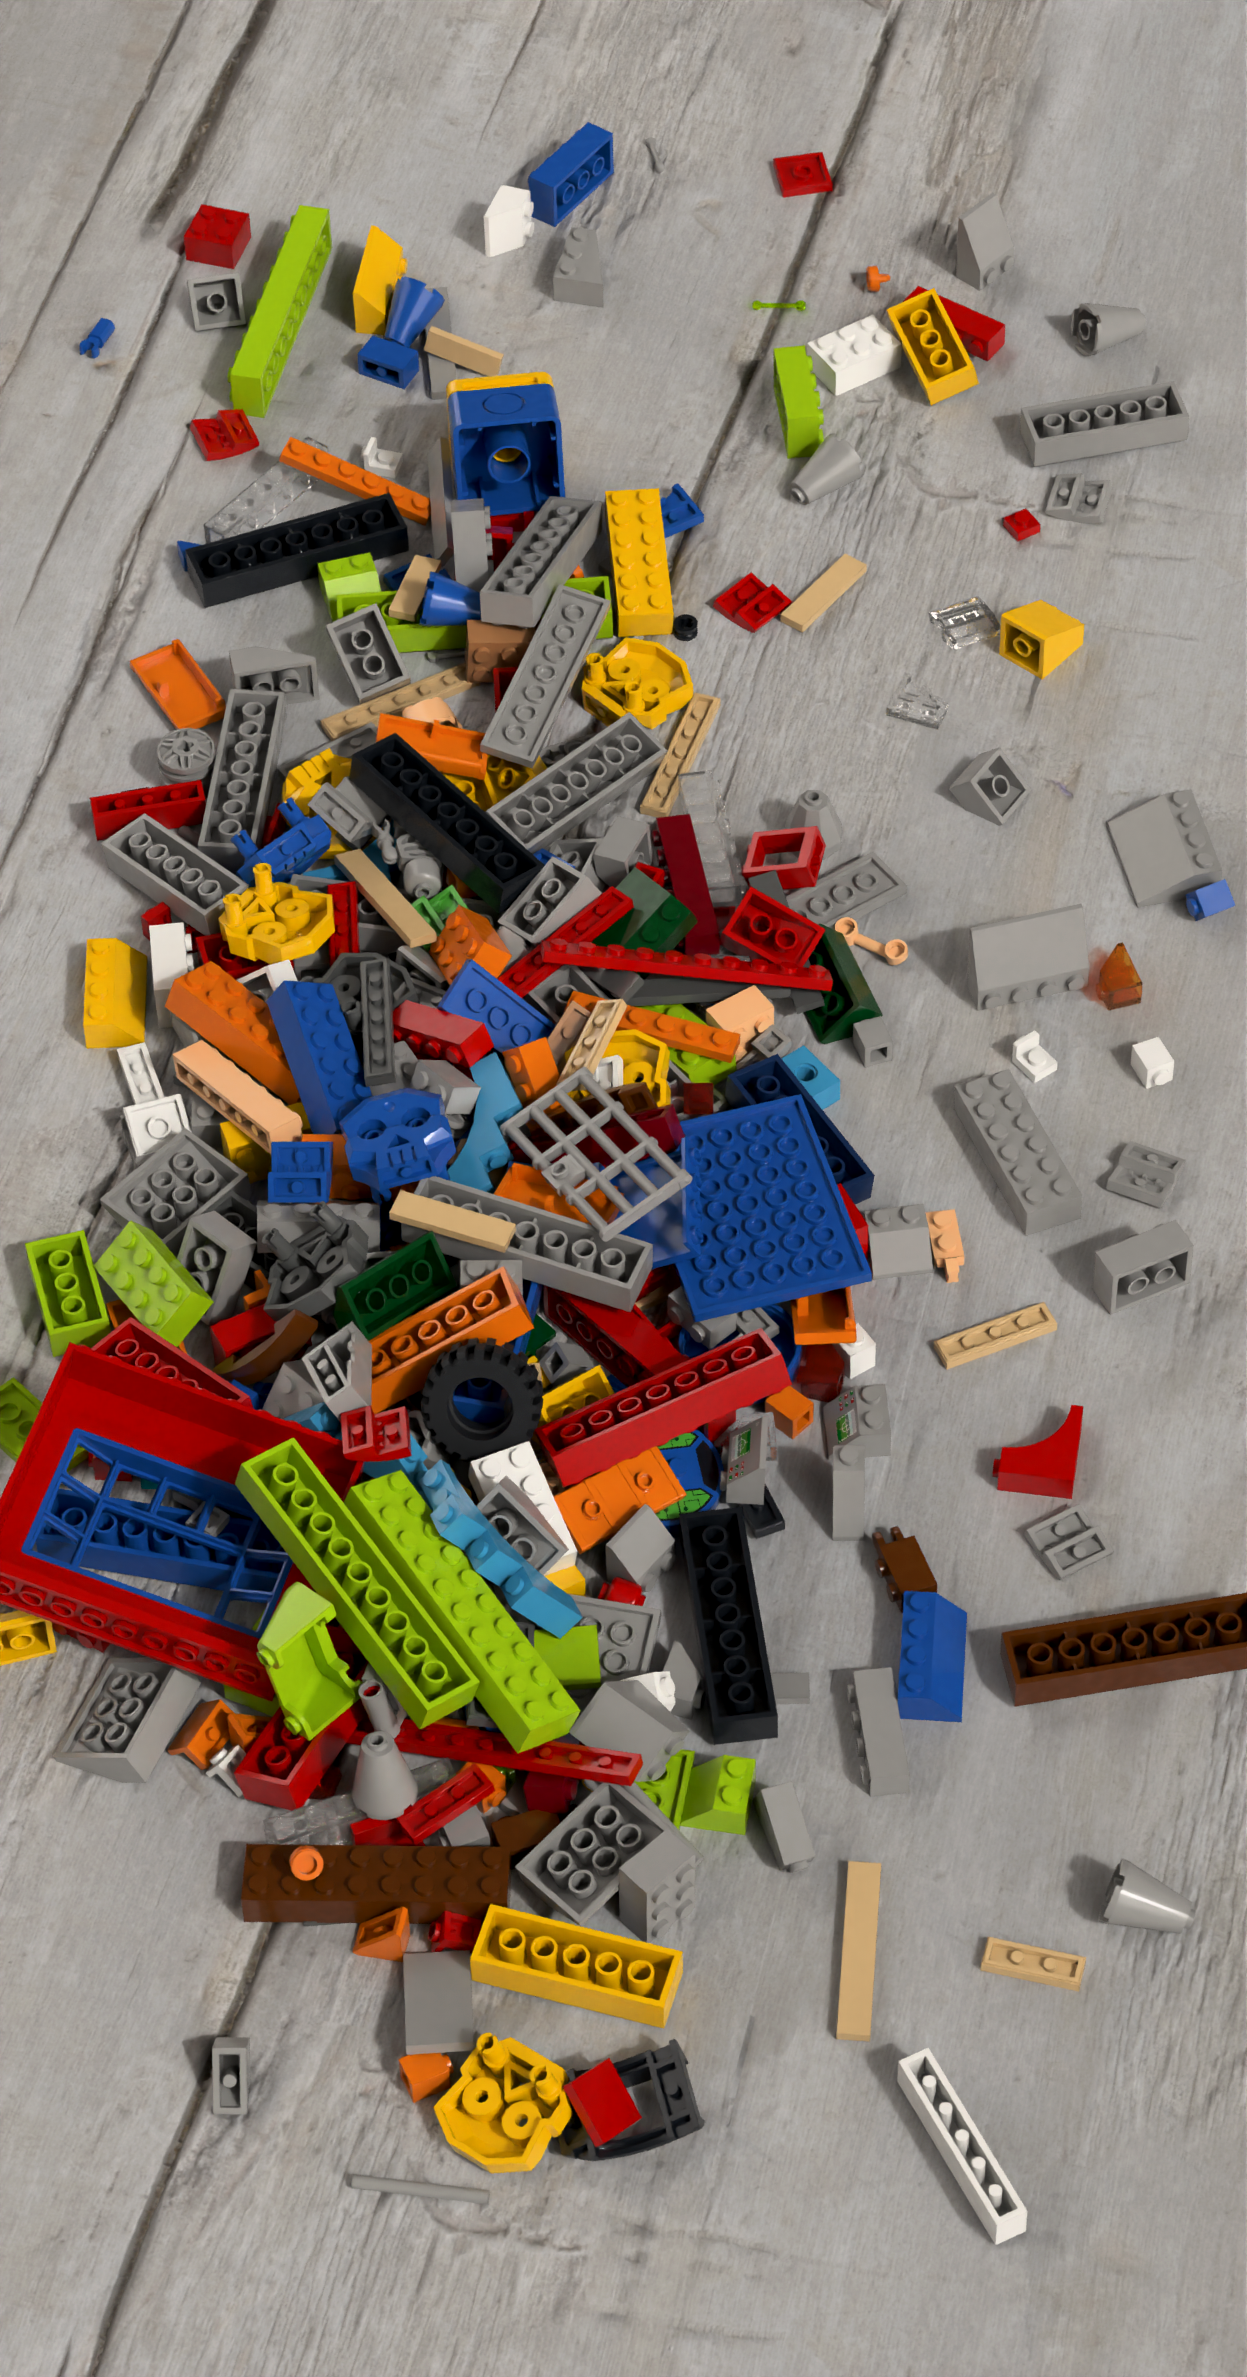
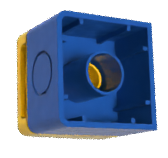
(505, 441)

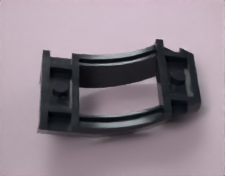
(675, 2098)

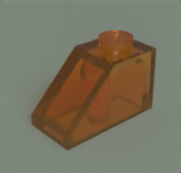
(1119, 980)

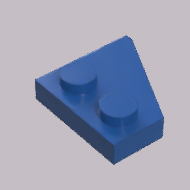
(679, 512)

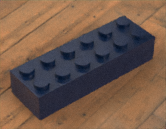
(774, 1080)

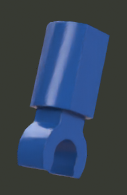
(97, 337)

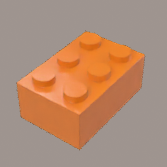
(465, 938)

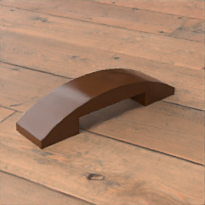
(632, 1096)
(289, 1337)

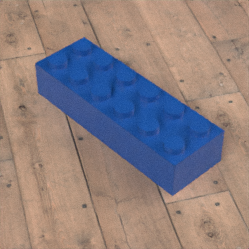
(319, 1052)

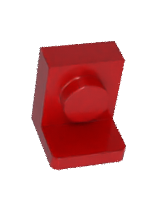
(454, 1932)

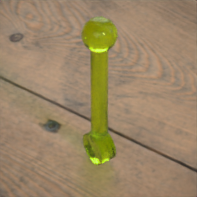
(799, 305)

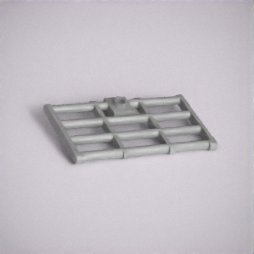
(575, 1166)

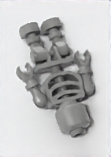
(419, 866)

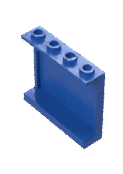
(675, 1223)

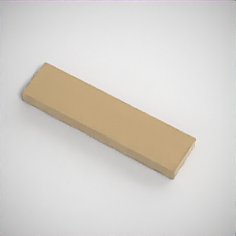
(823, 592)
(594, 1038)
(452, 1221)
(995, 1335)

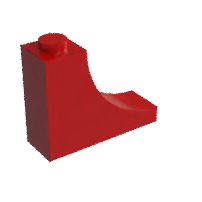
(1046, 1466)

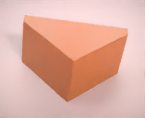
(245, 1729)
(384, 1936)

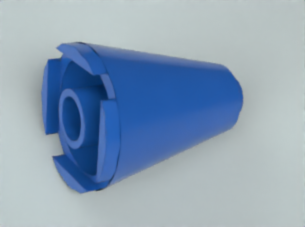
(411, 311)
(448, 602)

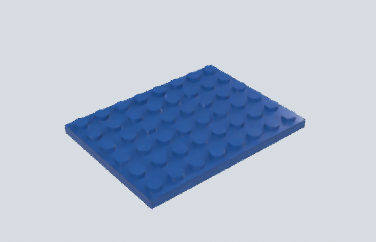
(768, 1213)

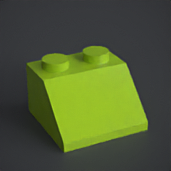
(347, 576)
(720, 1795)

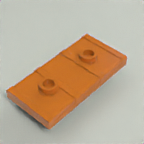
(179, 686)
(443, 746)
(528, 1187)
(824, 1318)
(610, 1498)

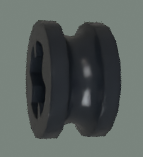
(685, 627)

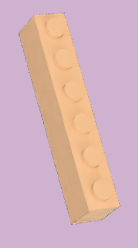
(236, 1095)

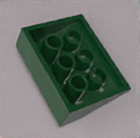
(654, 922)

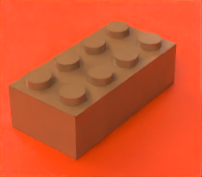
(494, 647)

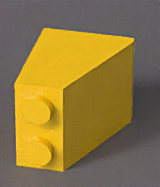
(1039, 637)

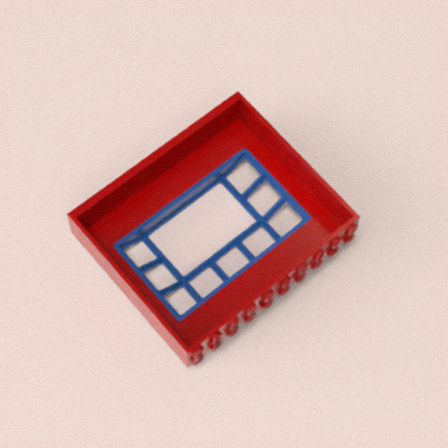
(182, 1443)

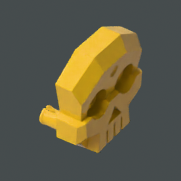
(636, 679)
(307, 779)
(276, 920)
(641, 1058)
(490, 2130)

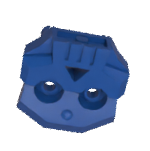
(290, 852)
(397, 1140)

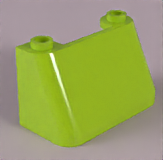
(304, 1664)

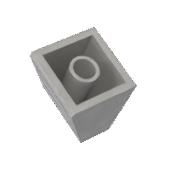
(634, 1721)

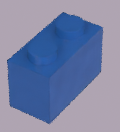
(388, 362)

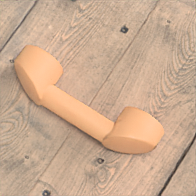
(894, 951)

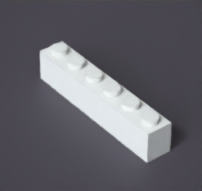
(962, 2146)

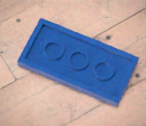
(487, 1000)

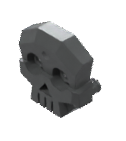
(346, 981)
(314, 1264)

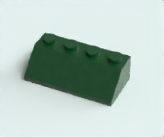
(850, 995)
(394, 1287)

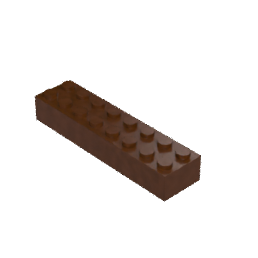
(1126, 1649)
(374, 1880)

